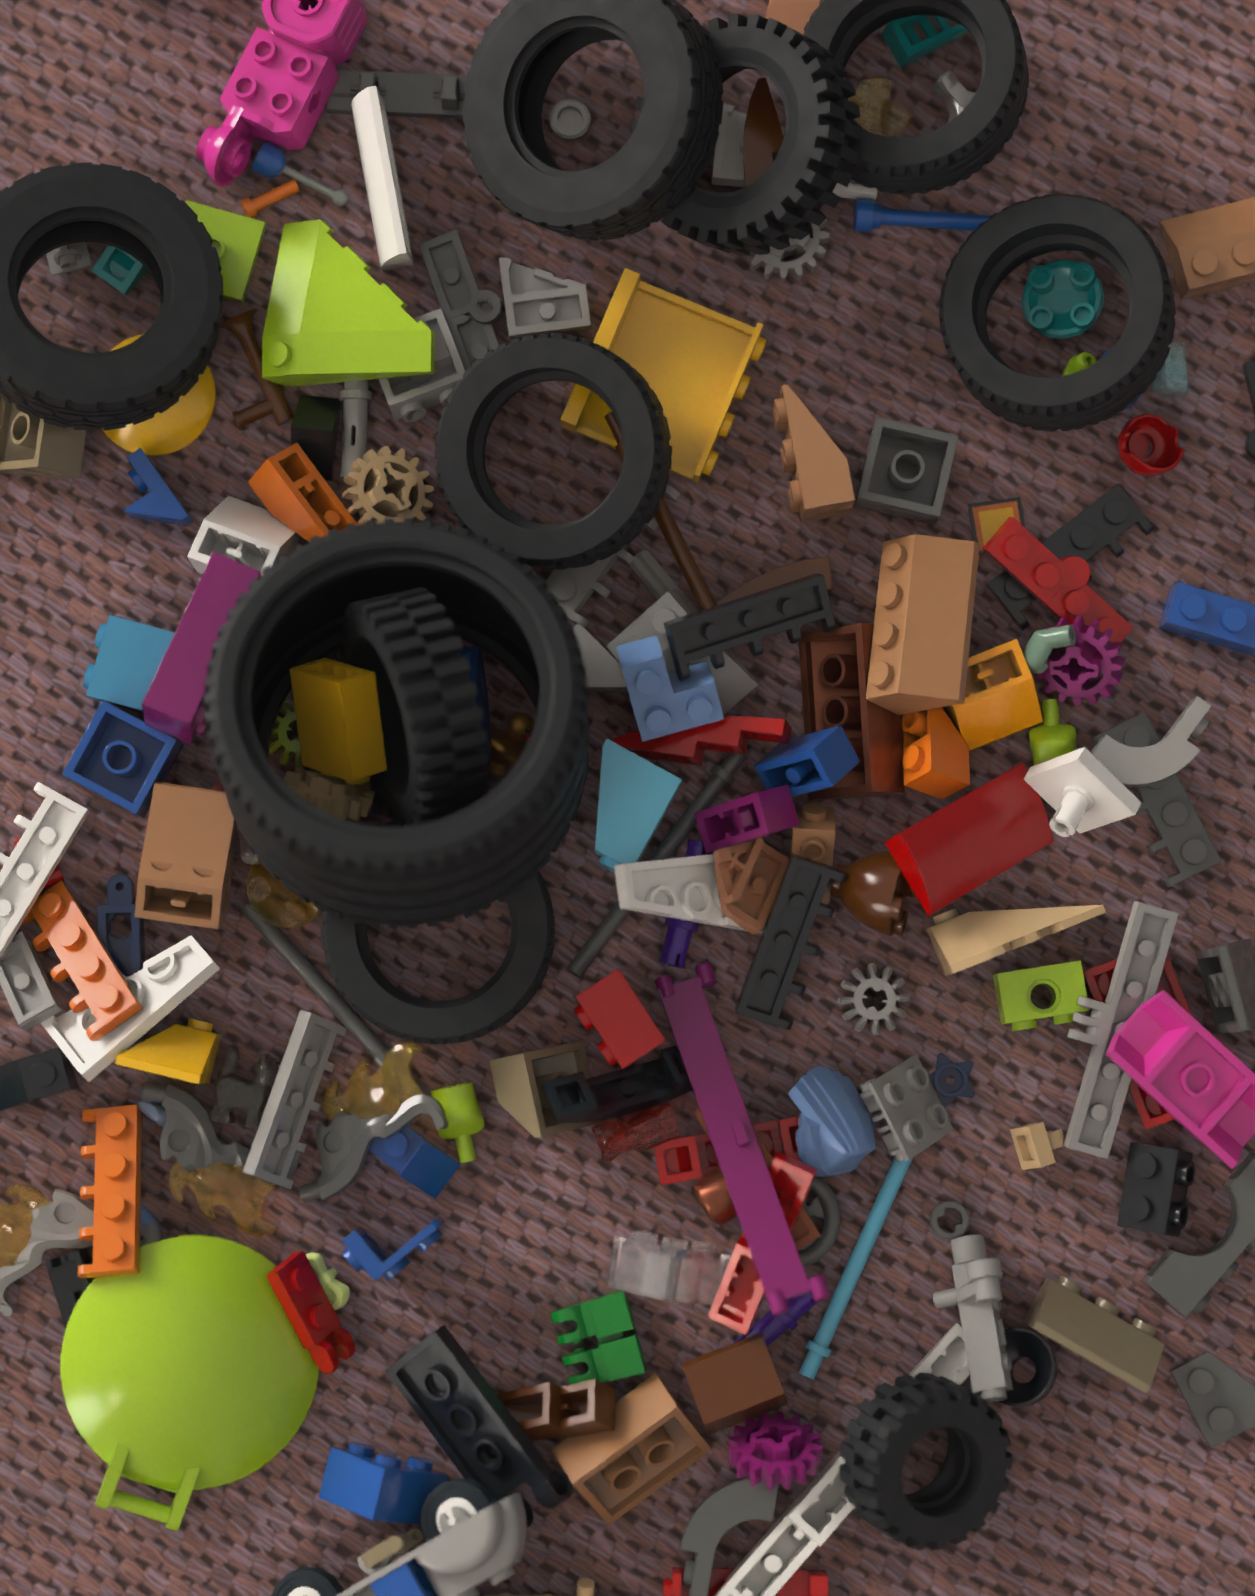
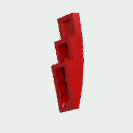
(722, 736)
(741, 1287)

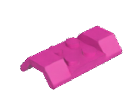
(1188, 1075)

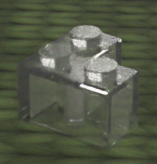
(667, 1268)

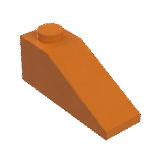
(299, 494)

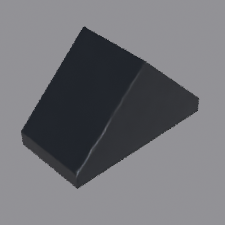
(316, 431)

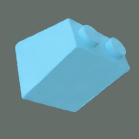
(630, 805)

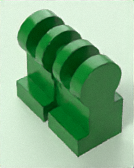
(607, 1318)

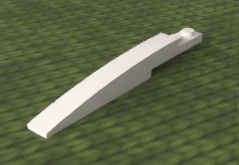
(823, 1502)

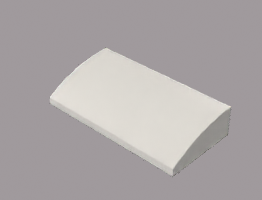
(381, 179)

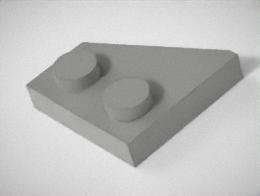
(540, 302)

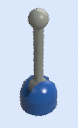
(272, 162)

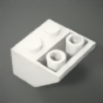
(242, 534)

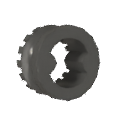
(958, 1228)

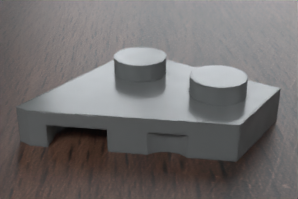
(1216, 1397)

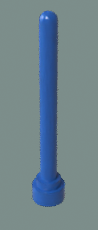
(872, 215)

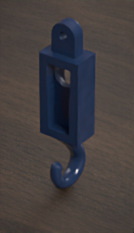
(129, 951)

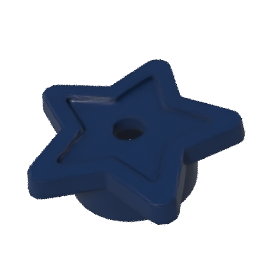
(960, 1073)

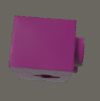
(747, 818)

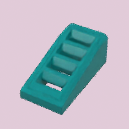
(909, 47)

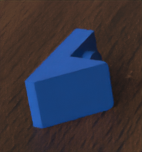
(158, 504)
(416, 1160)

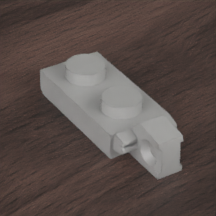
(26, 984)

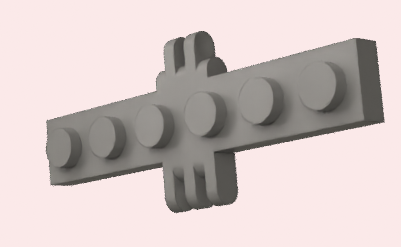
(1132, 984)

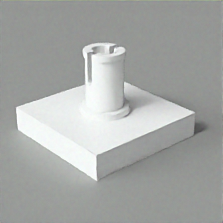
(1081, 792)

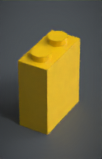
(338, 720)

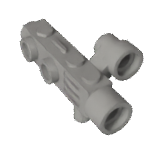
(979, 1303)

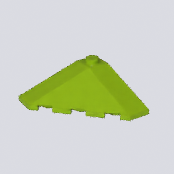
(333, 319)

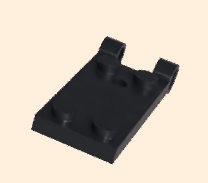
(469, 1417)

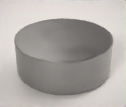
(570, 120)

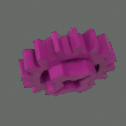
(1074, 665)
(775, 1450)

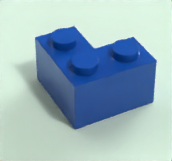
(379, 1484)

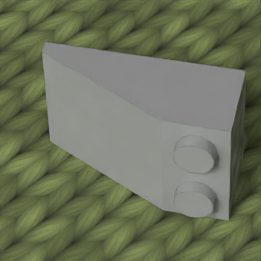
(731, 681)

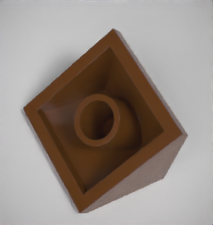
(734, 1383)

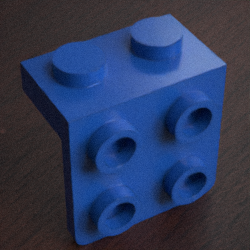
(365, 1254)

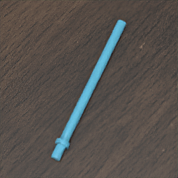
(819, 1346)

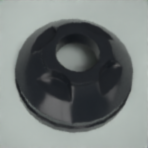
(1028, 1344)

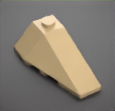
(987, 934)

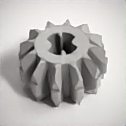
(871, 1013)

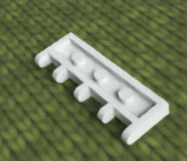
(35, 857)

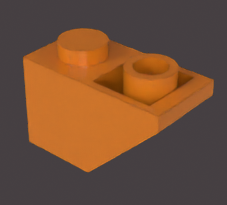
(934, 754)

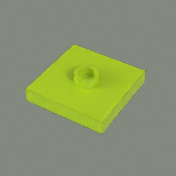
(237, 246)

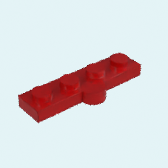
(1053, 581)

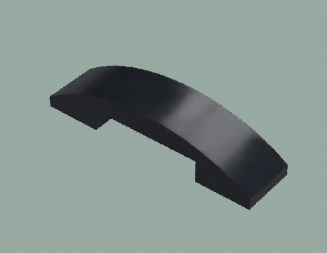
(620, 1091)

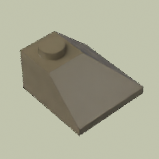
(520, 1081)

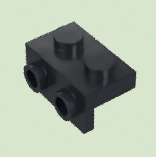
(1156, 1189)

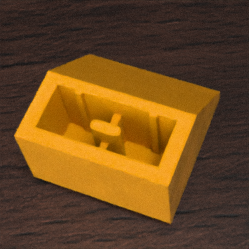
(997, 697)

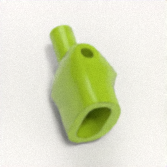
(1052, 737)
(463, 1117)

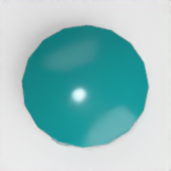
(1062, 298)

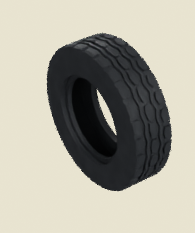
(657, 161)
(164, 235)

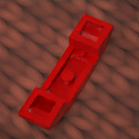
(695, 1157)

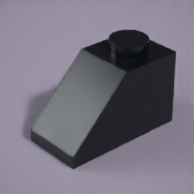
(35, 1078)

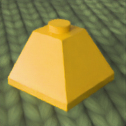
(177, 1052)

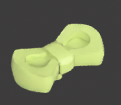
(336, 1291)

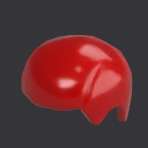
(1134, 443)

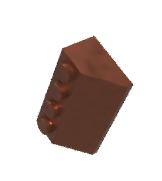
(834, 694)

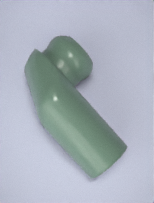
(1042, 643)

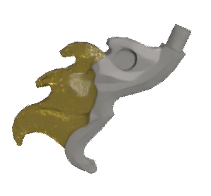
(33, 1228)

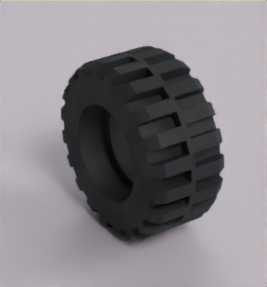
(962, 1490)

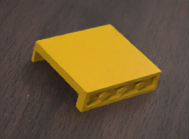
(687, 357)

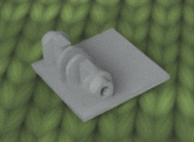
(909, 1108)

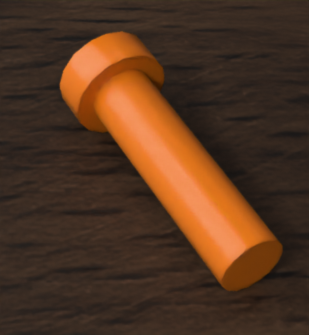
(268, 198)

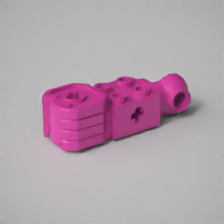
(281, 81)

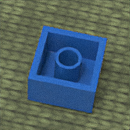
(122, 758)

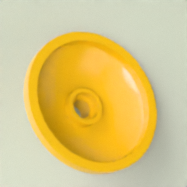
(174, 427)

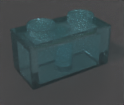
(1172, 378)

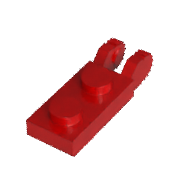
(311, 1312)

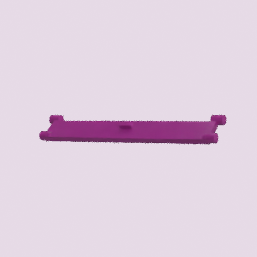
(735, 1142)

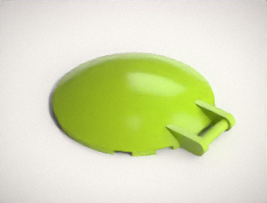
(184, 1372)

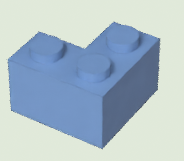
(662, 700)

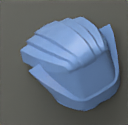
(833, 1122)

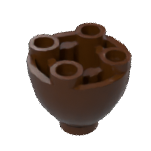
(875, 893)

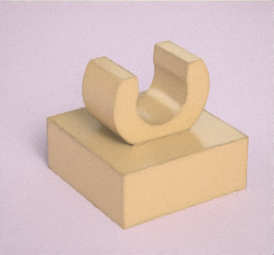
(1036, 1145)

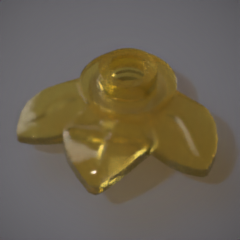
(878, 112)

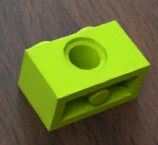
(1015, 988)

